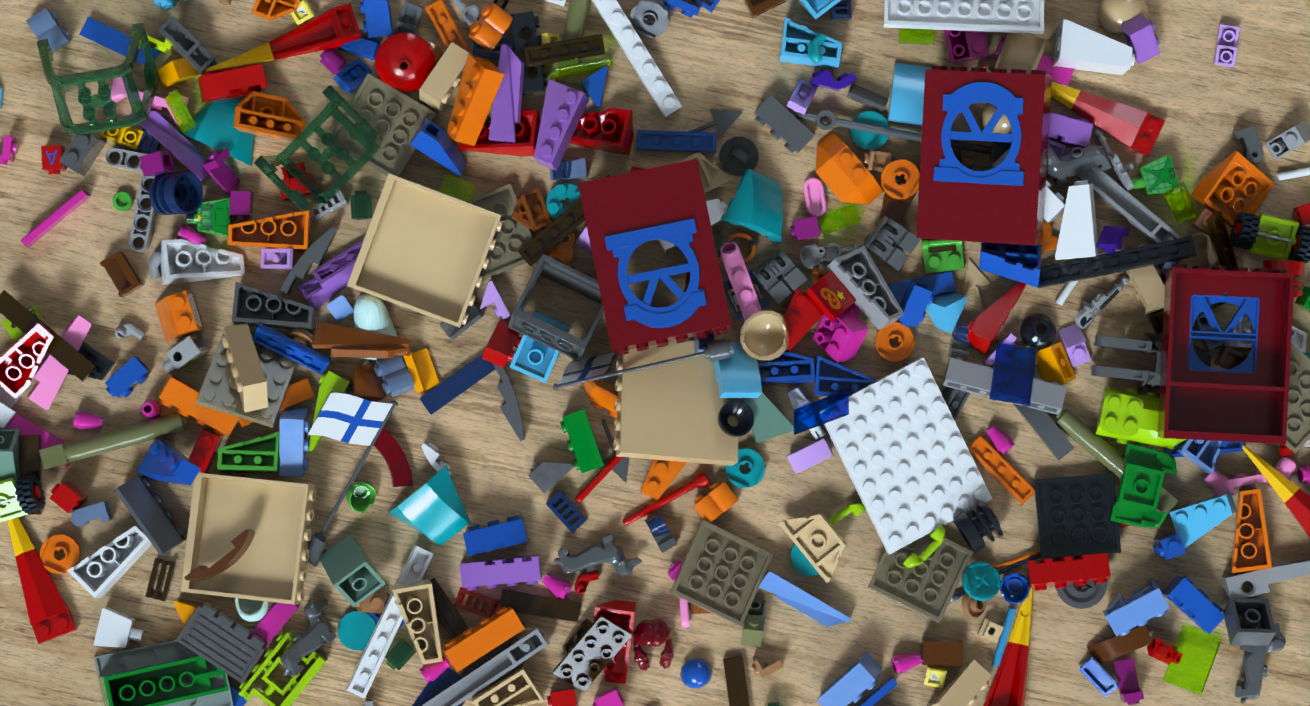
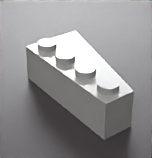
(868, 287)

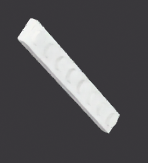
(638, 56)
(386, 626)

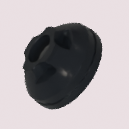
(1032, 337)
(742, 412)

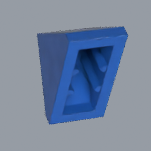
(595, 85)

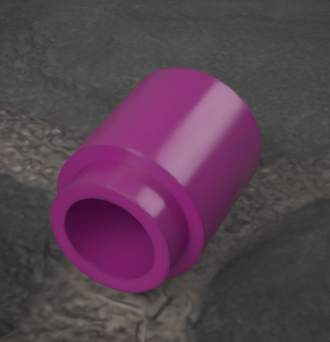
(333, 61)

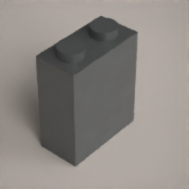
(82, 153)

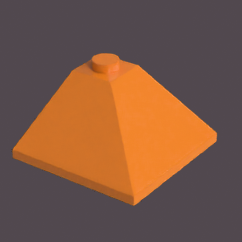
(1233, 188)

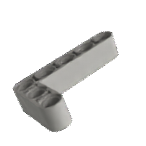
(140, 213)

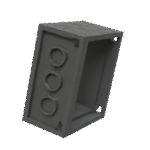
(544, 332)

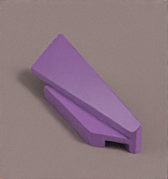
(508, 98)
(175, 143)
(330, 277)

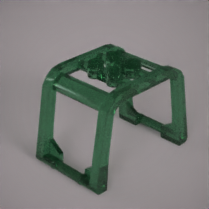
(140, 109)
(363, 133)

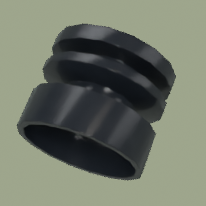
(978, 526)

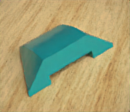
(216, 129)
(757, 206)
(434, 508)

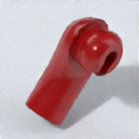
(583, 581)

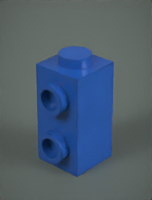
(915, 303)
(127, 377)
(1169, 546)

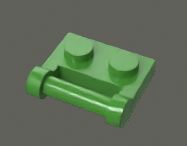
(943, 260)

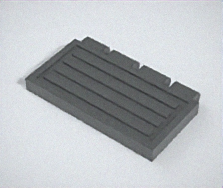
(220, 644)

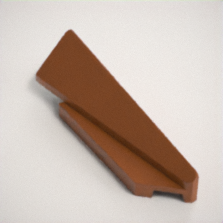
(359, 343)

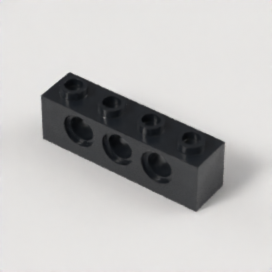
(519, 23)

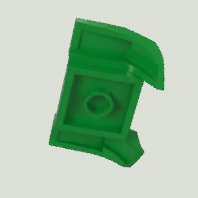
(1142, 487)

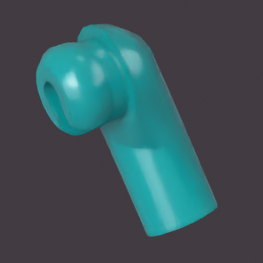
(814, 50)

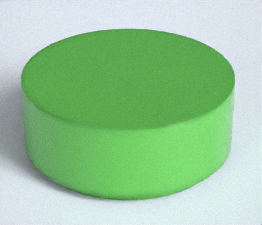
(122, 201)

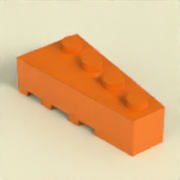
(474, 99)
(184, 398)
(1250, 534)

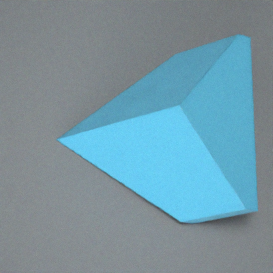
(946, 310)

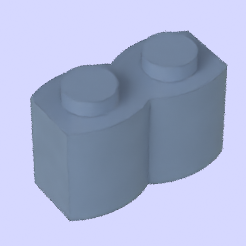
(45, 26)
(395, 375)

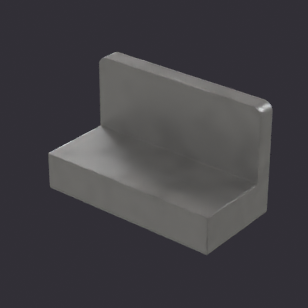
(453, 331)

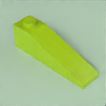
(330, 383)

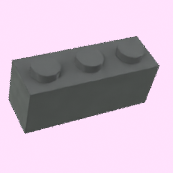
(783, 125)

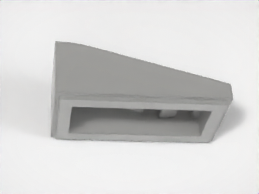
(342, 202)

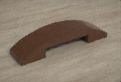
(241, 545)

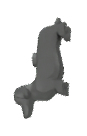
(1076, 162)
(597, 555)
(310, 640)
(1254, 666)

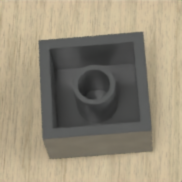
(1249, 621)

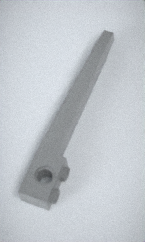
(1127, 205)
(1261, 578)
(491, 670)

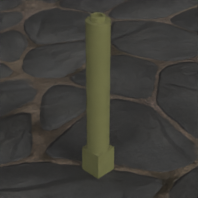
(575, 24)
(112, 440)
(1103, 451)

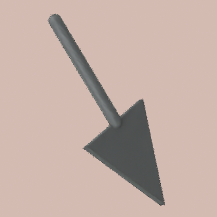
(722, 119)
(622, 467)

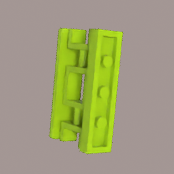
(295, 686)

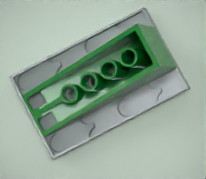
(161, 677)

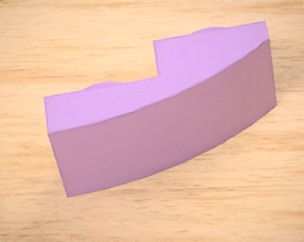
(1226, 45)
(810, 455)

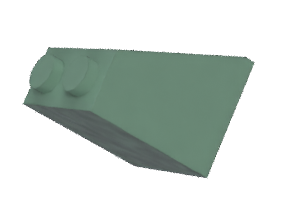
(767, 419)
(9, 454)
(351, 570)

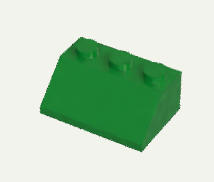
(582, 441)

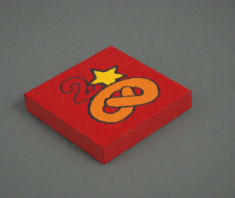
(831, 295)

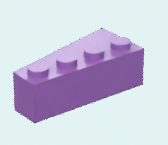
(558, 122)
(1069, 130)
(501, 571)

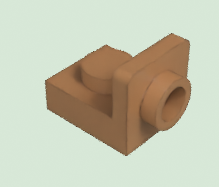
(770, 666)

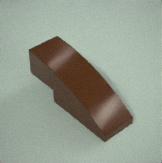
(1117, 646)

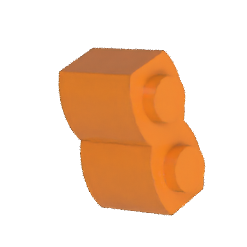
(490, 26)
(715, 502)

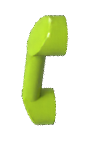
(856, 508)
(914, 560)

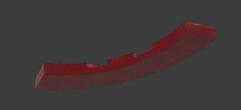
(395, 459)

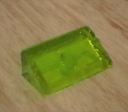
(180, 111)
(1181, 202)
(838, 220)

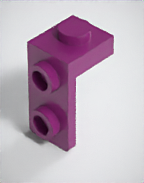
(220, 171)
(1128, 681)

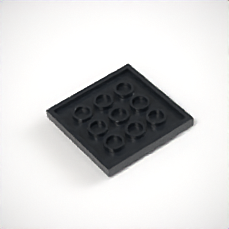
(1076, 516)

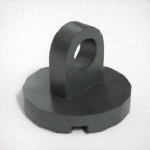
(738, 156)

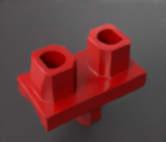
(1164, 651)

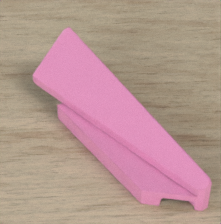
(51, 372)

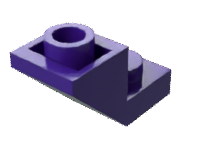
(825, 80)
(1112, 238)

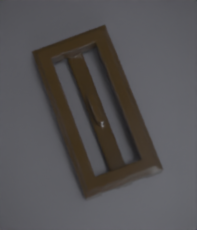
(152, 578)

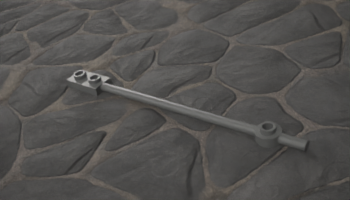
(995, 151)

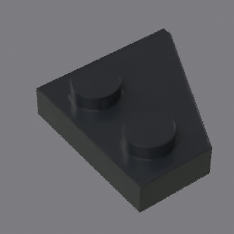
(102, 363)

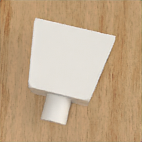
(116, 629)

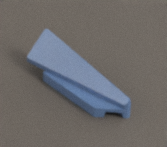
(802, 600)

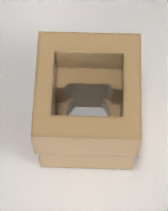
(985, 626)

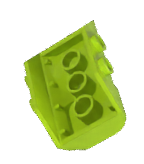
(1131, 418)

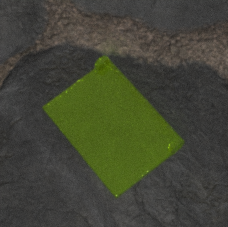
(578, 69)
(1197, 660)

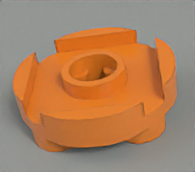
(895, 169)
(899, 352)
(58, 542)

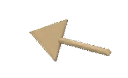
(975, 279)

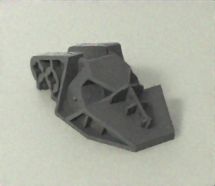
(1146, 380)

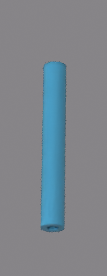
(1004, 637)

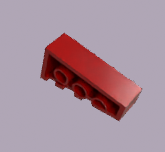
(1068, 571)

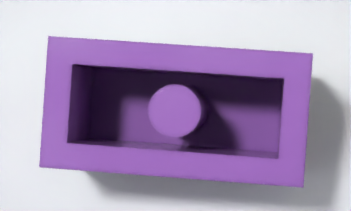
(1141, 38)

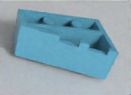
(795, 42)
(1201, 516)

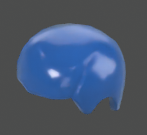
(1015, 588)
(696, 673)

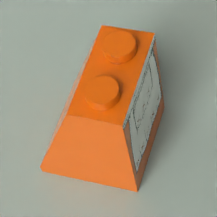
(179, 315)

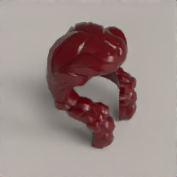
(652, 634)

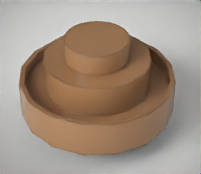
(301, 336)
(972, 607)

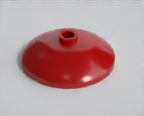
(409, 49)

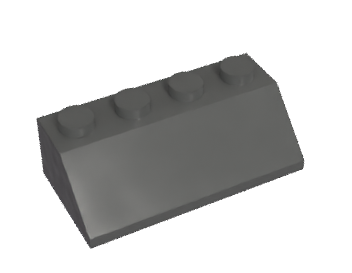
(151, 515)

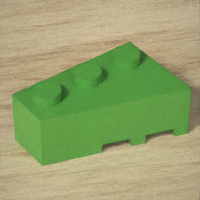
(252, 456)

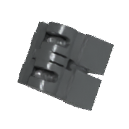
(889, 241)
(777, 274)

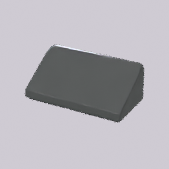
(867, 97)
(955, 400)

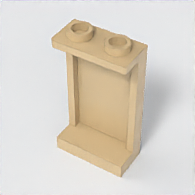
(1022, 50)

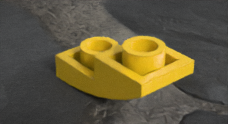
(126, 136)

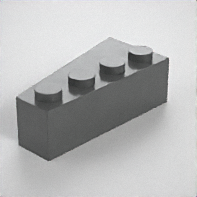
(257, 307)

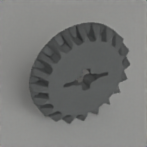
(1084, 596)

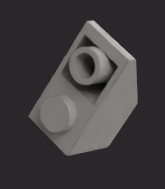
(1289, 139)

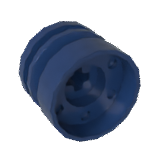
(176, 193)

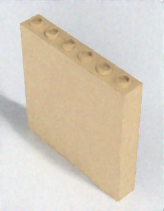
(425, 251)
(671, 408)
(278, 553)

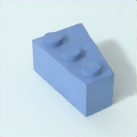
(293, 441)
(1200, 452)
(1136, 609)
(852, 683)

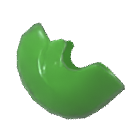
(361, 496)

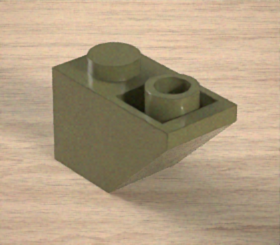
(754, 624)

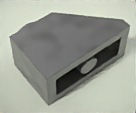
(548, 473)

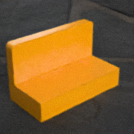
(1054, 364)
(422, 370)

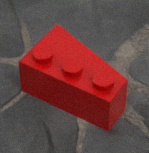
(231, 83)
(800, 316)

